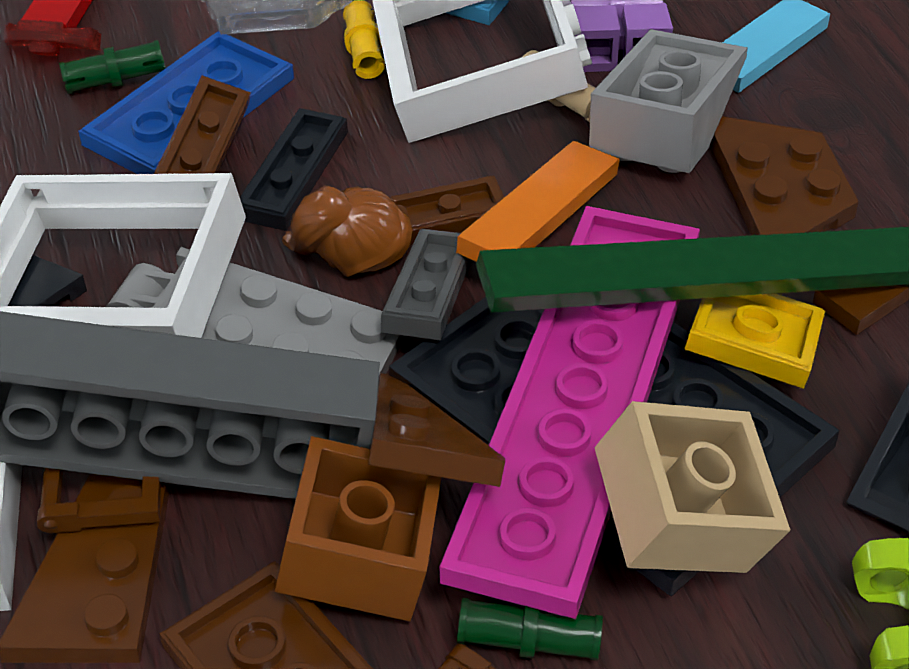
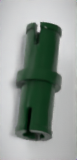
(112, 66)
(529, 629)

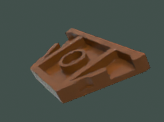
(782, 177)

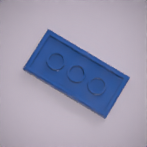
(142, 123)

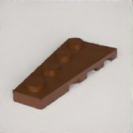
(90, 588)

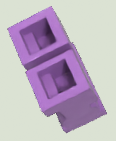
(617, 26)

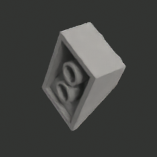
(664, 100)

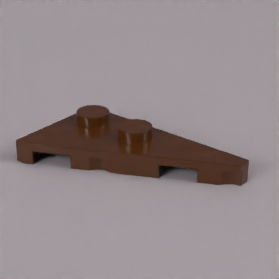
(425, 440)

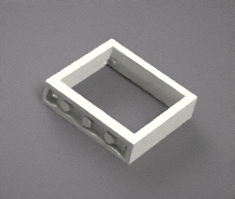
(485, 91)
(127, 202)

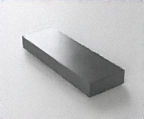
(426, 287)

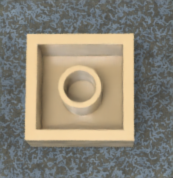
(690, 488)

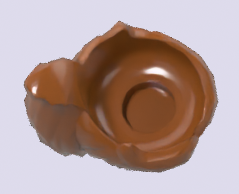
(350, 229)

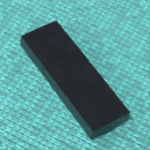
(292, 168)

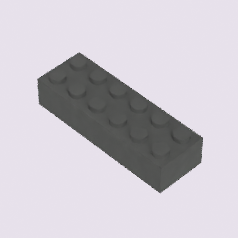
(174, 404)

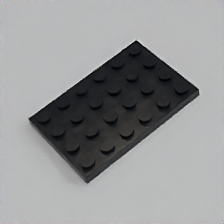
(481, 355)

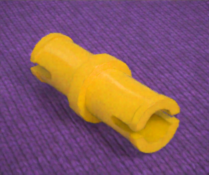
(363, 39)

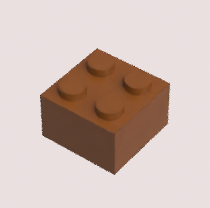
(358, 532)

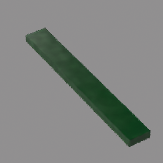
(692, 268)

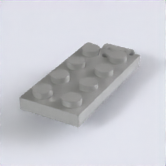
(271, 313)

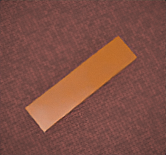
(540, 202)

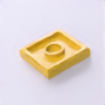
(759, 334)

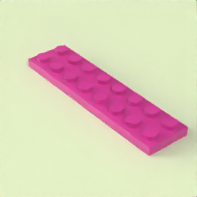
(583, 368)

